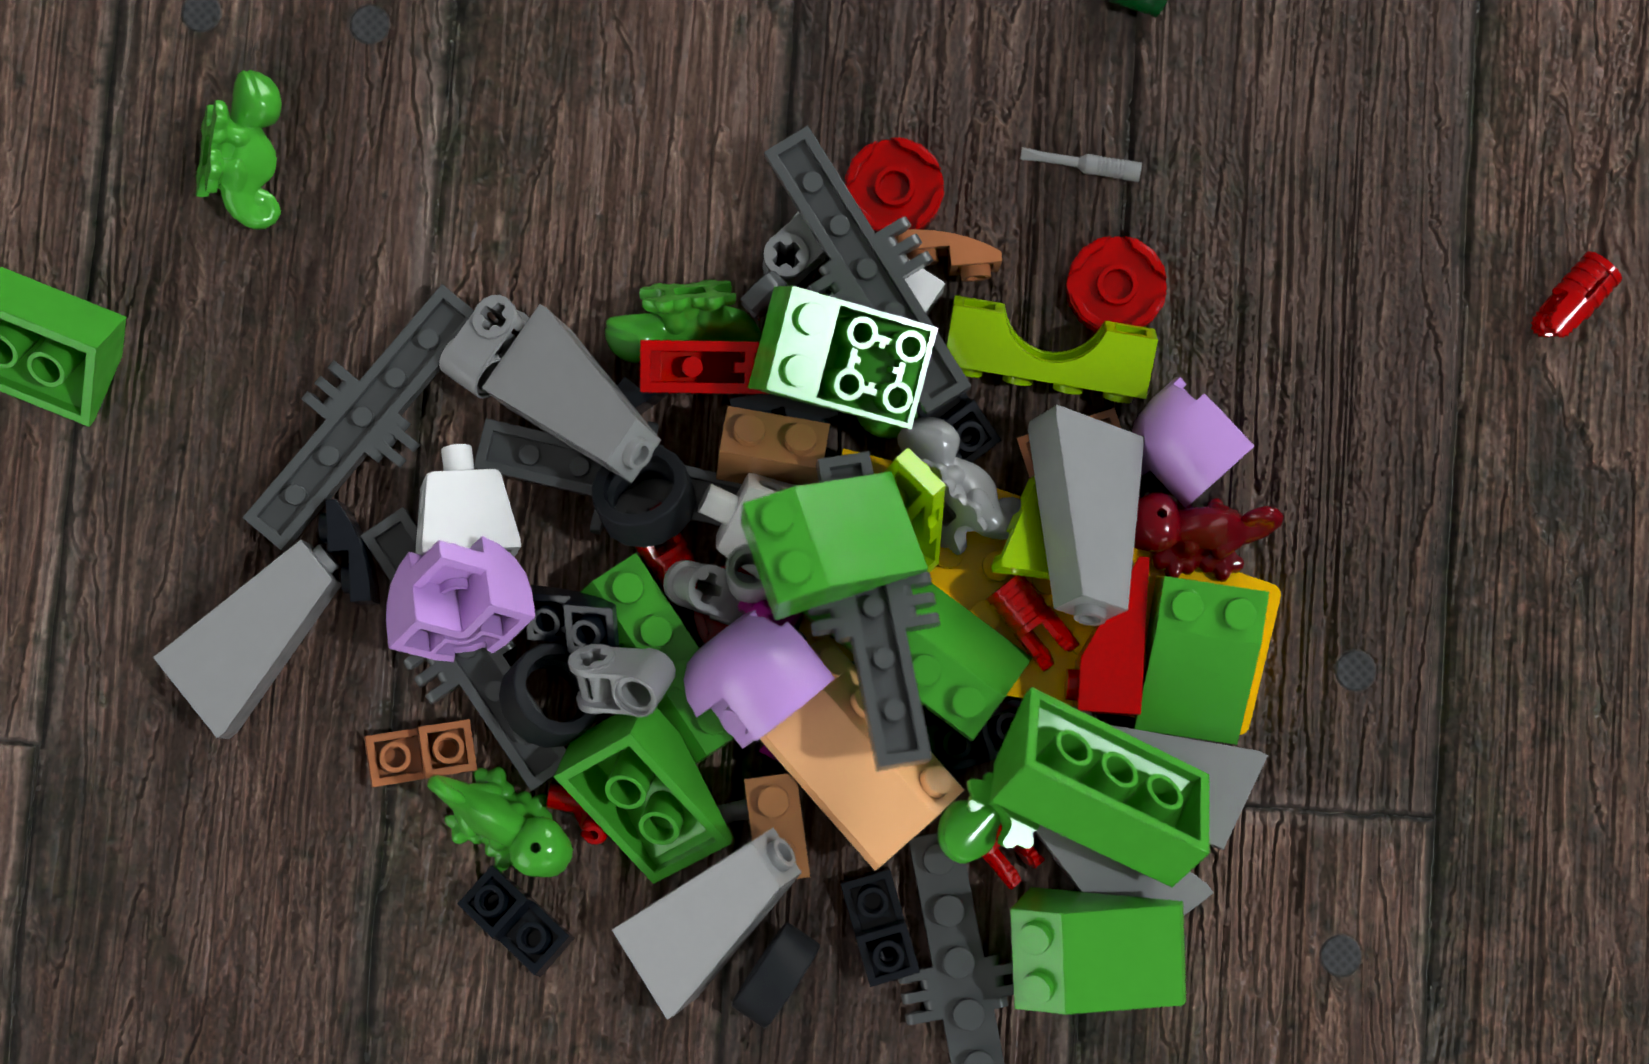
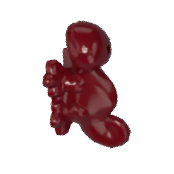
(1199, 535)

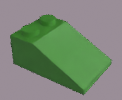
(830, 541)
(1200, 658)
(644, 792)
(1096, 952)

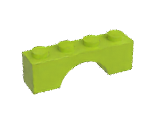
(1112, 361)

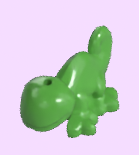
(238, 153)
(683, 314)
(510, 824)
(971, 825)

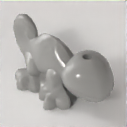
(970, 492)

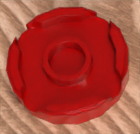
(896, 181)
(1116, 283)

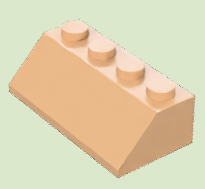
(832, 759)

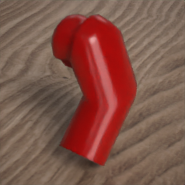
(561, 800)

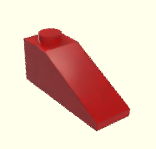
(697, 366)
(1112, 659)

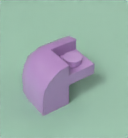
(1187, 441)
(457, 600)
(754, 676)

